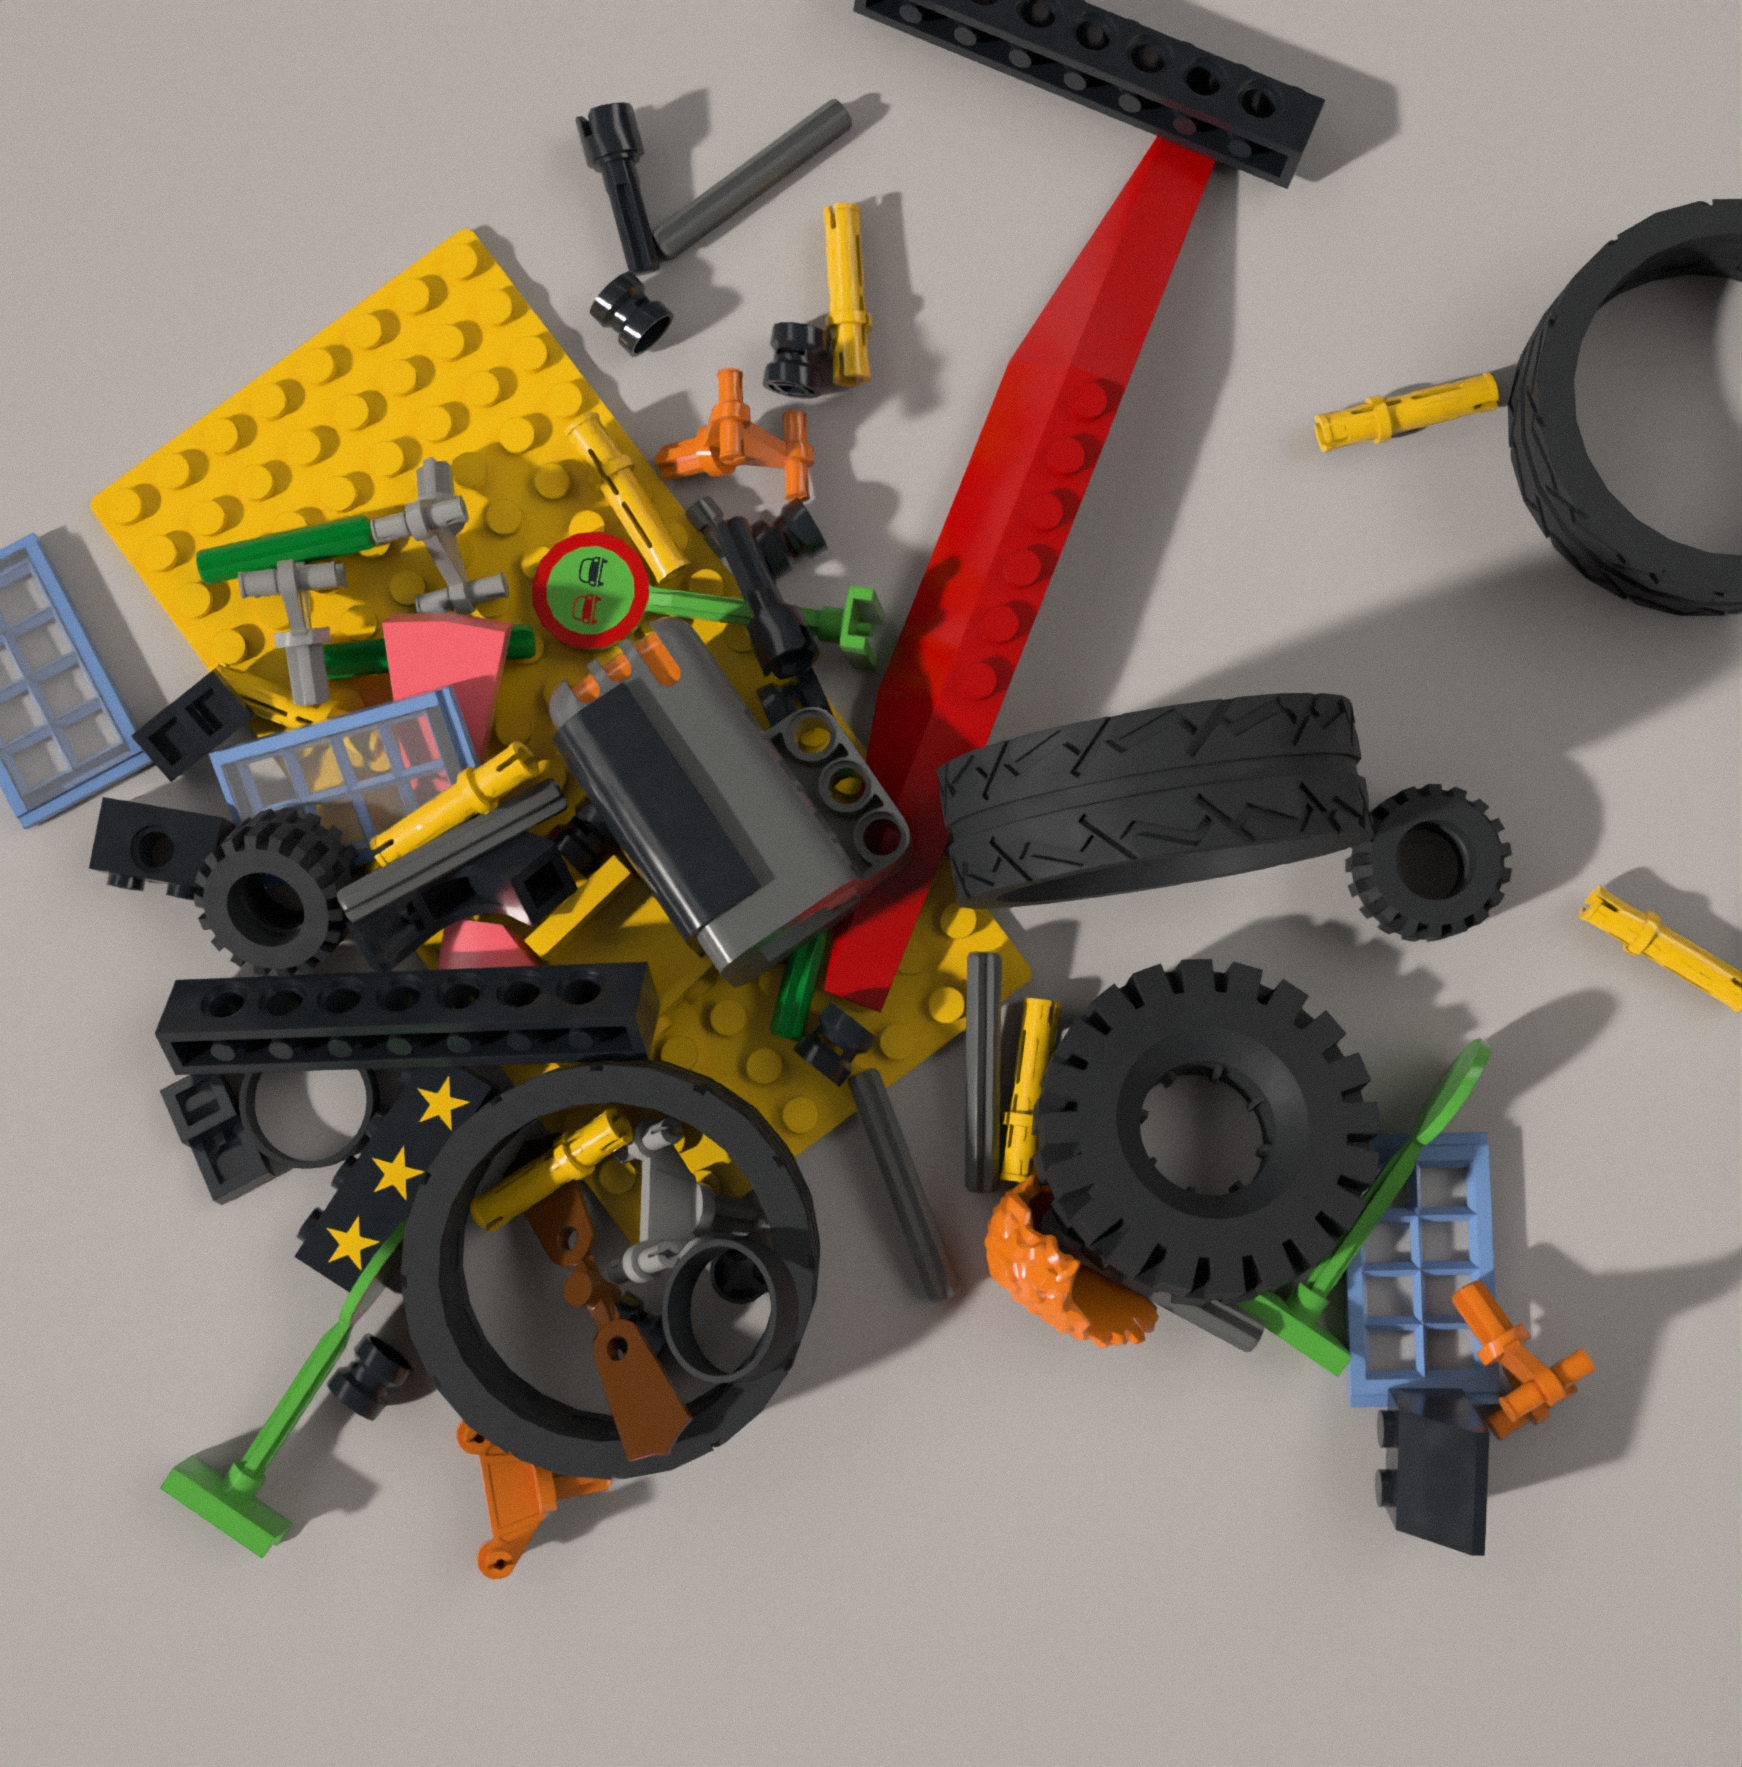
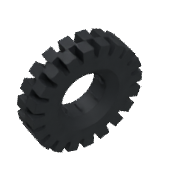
(1287, 1071)

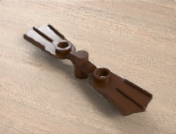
(637, 1386)

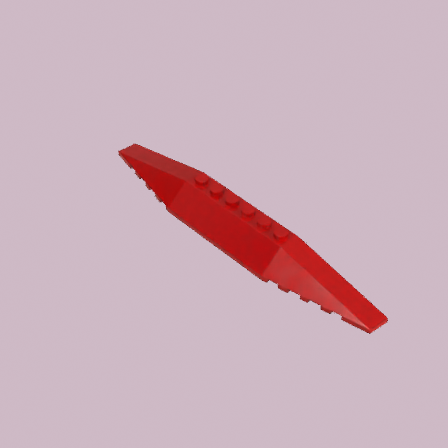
(1007, 541)

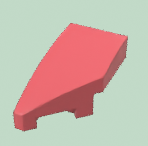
(483, 946)

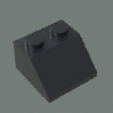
(1434, 1467)

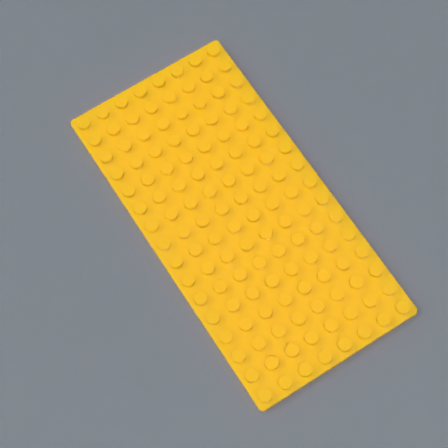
(470, 375)

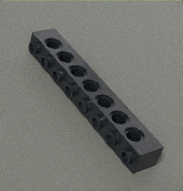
(1123, 73)
(411, 1019)

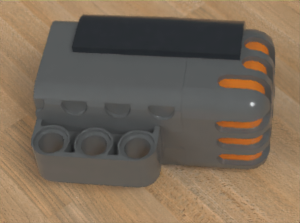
(715, 811)

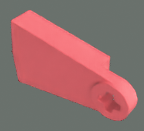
(446, 651)

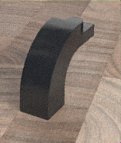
(515, 879)

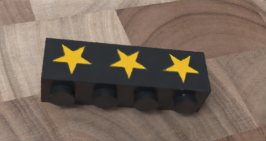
(384, 1180)

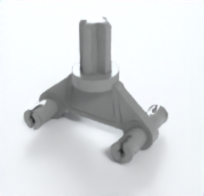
(436, 520)
(302, 642)
(672, 1205)

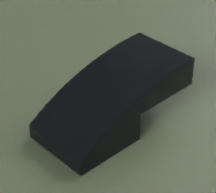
(193, 725)
(211, 1125)

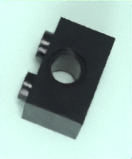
(131, 829)

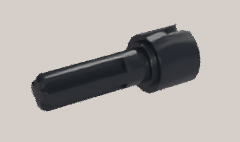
(613, 148)
(776, 628)

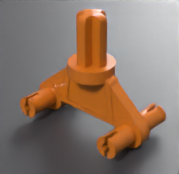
(735, 441)
(1531, 1381)
(516, 1500)

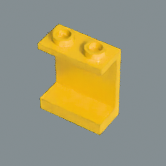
(621, 921)

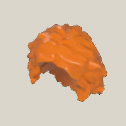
(1055, 1283)

